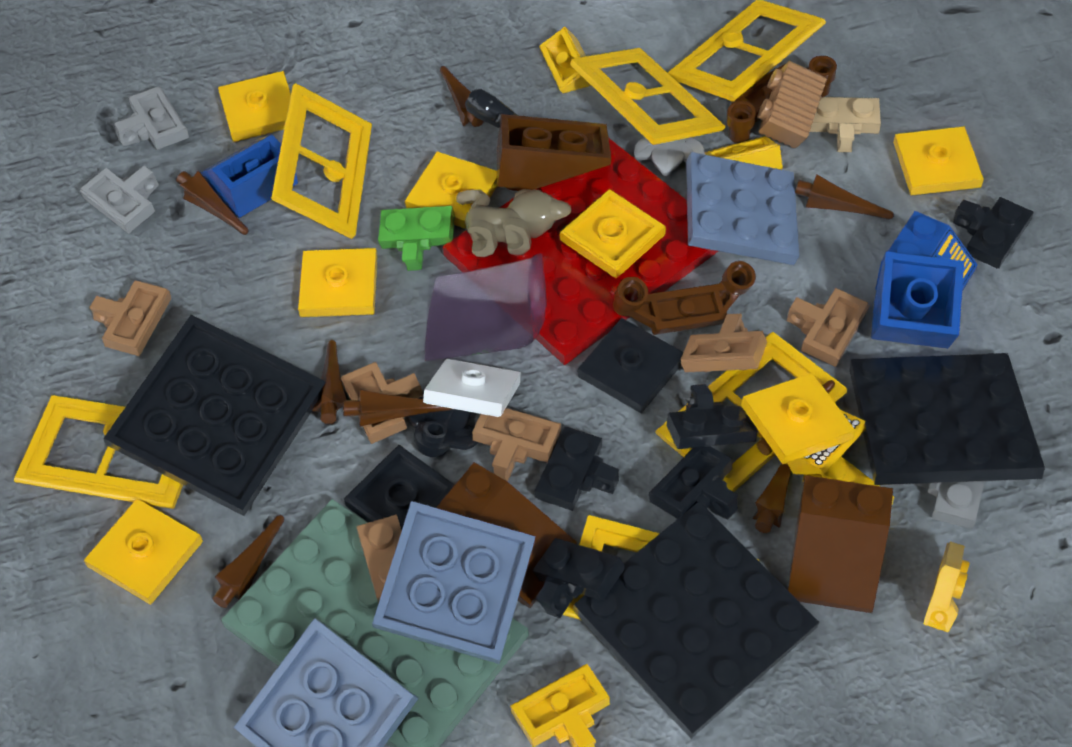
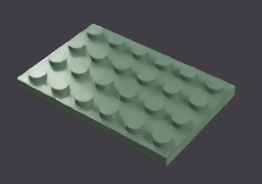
(329, 580)

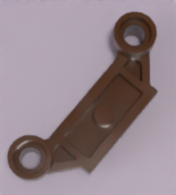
(744, 110)
(683, 307)

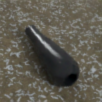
(487, 107)

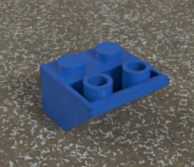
(246, 176)

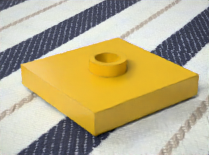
(256, 105)
(938, 160)
(445, 179)
(612, 233)
(338, 282)
(797, 418)
(143, 551)

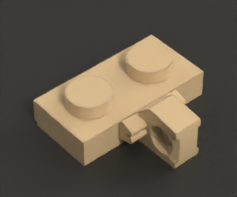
(847, 118)

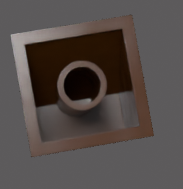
(839, 543)

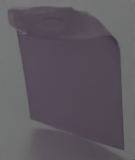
(486, 310)

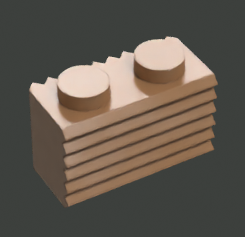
(791, 105)

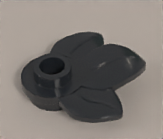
(441, 431)

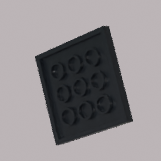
(216, 414)
(944, 419)
(696, 619)

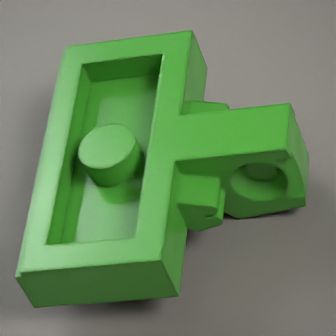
(415, 231)

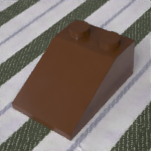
(546, 150)
(495, 501)

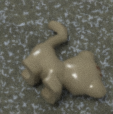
(525, 218)

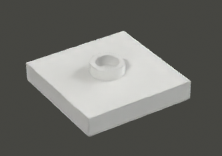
(472, 387)

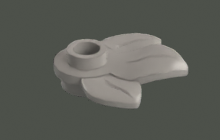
(669, 154)

